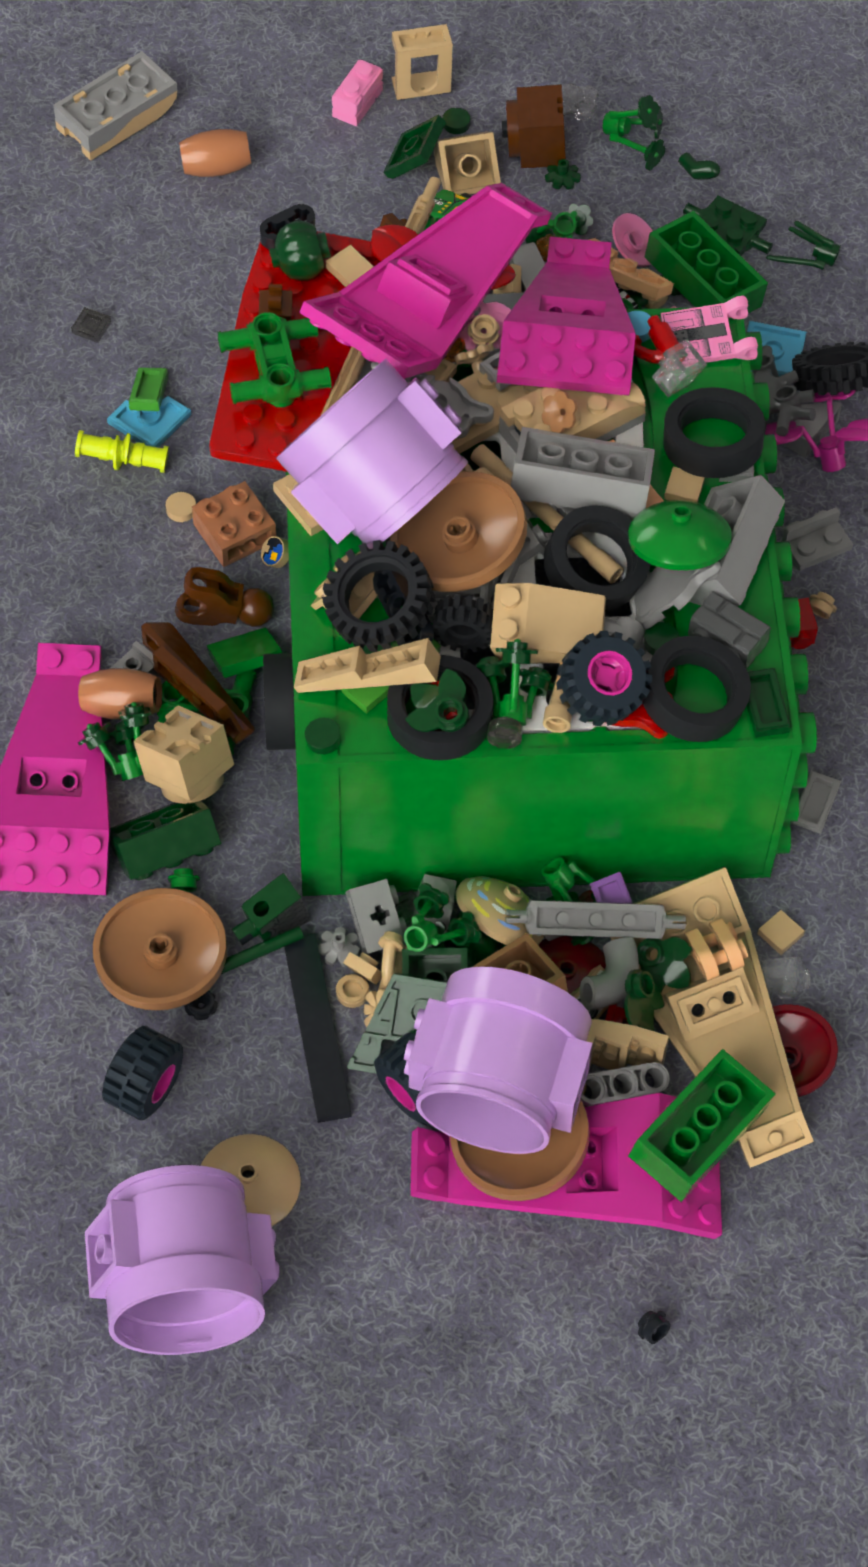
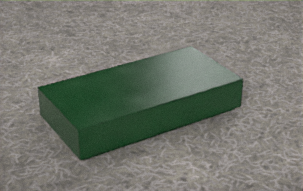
(766, 704)

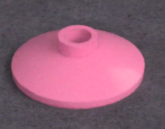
(631, 237)

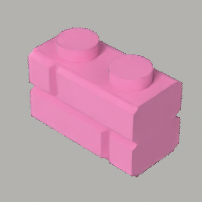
(357, 92)

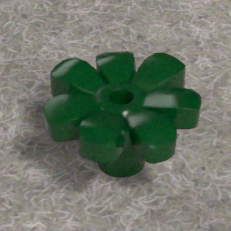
(563, 175)

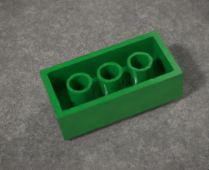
(703, 264)
(701, 1125)

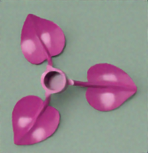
(831, 447)

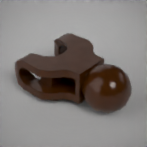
(222, 600)

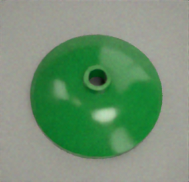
(680, 535)

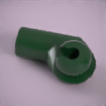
(699, 169)

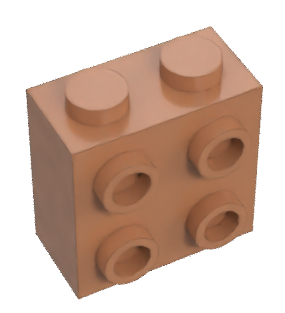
(233, 523)

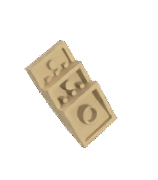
(625, 1044)

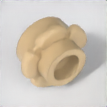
(484, 322)
(822, 604)

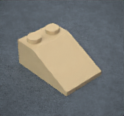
(544, 618)

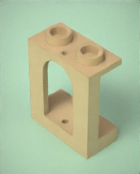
(421, 43)

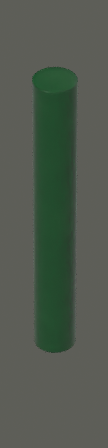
(263, 948)

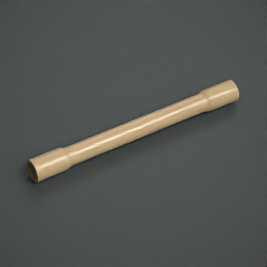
(596, 557)

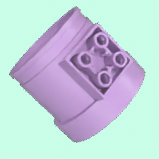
(375, 456)
(500, 1059)
(180, 1261)

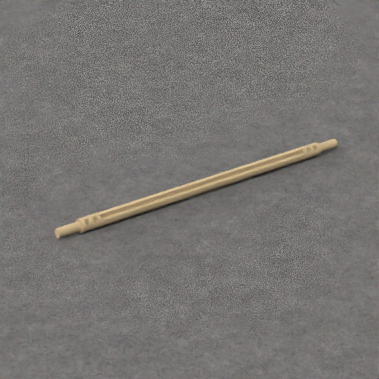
(355, 361)

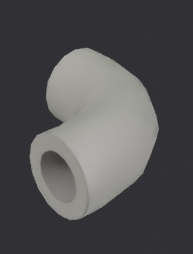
(609, 986)

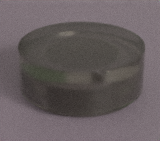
(504, 732)

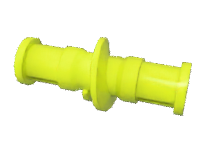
(121, 451)

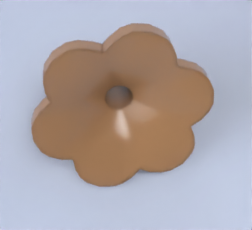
(559, 411)

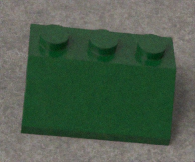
(163, 838)

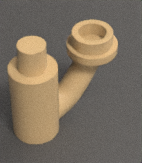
(392, 956)

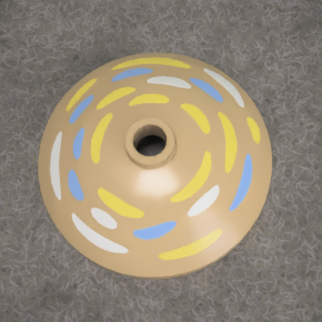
(488, 901)

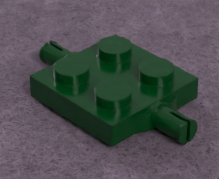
(734, 224)

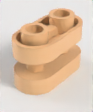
(730, 948)

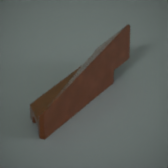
(192, 679)

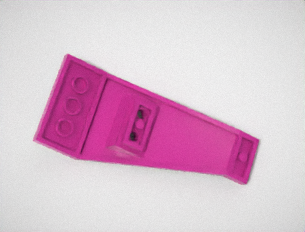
(430, 287)
(570, 325)
(52, 833)
(617, 1185)

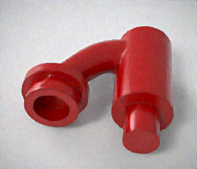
(662, 338)

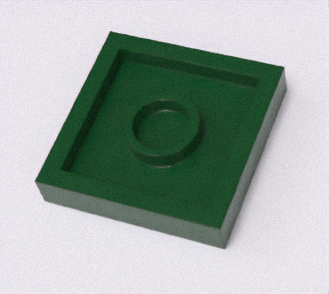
(414, 147)

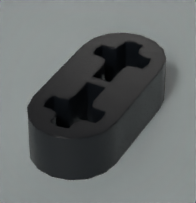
(276, 222)

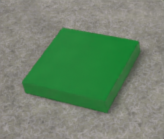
(242, 652)

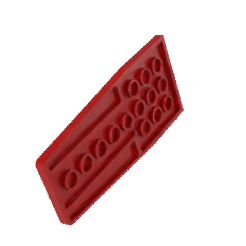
(255, 429)

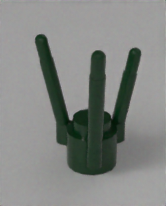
(825, 249)

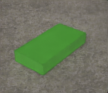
(148, 389)

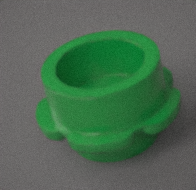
(183, 880)

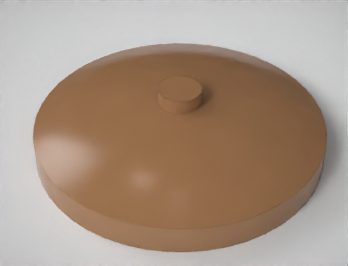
(467, 532)
(160, 949)
(526, 1175)

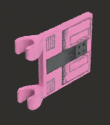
(710, 331)

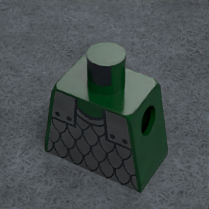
(271, 912)

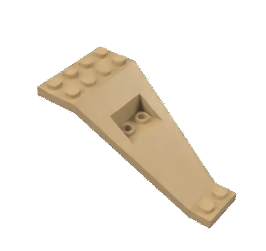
(742, 1027)

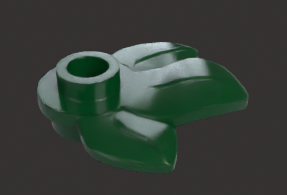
(436, 702)
(669, 965)
(641, 999)

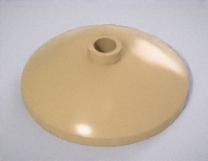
(275, 1178)

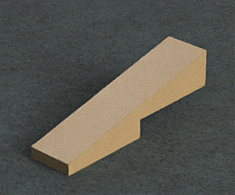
(354, 669)

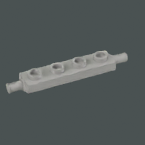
(595, 919)

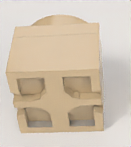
(185, 756)

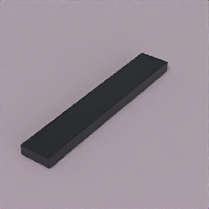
(317, 1030)

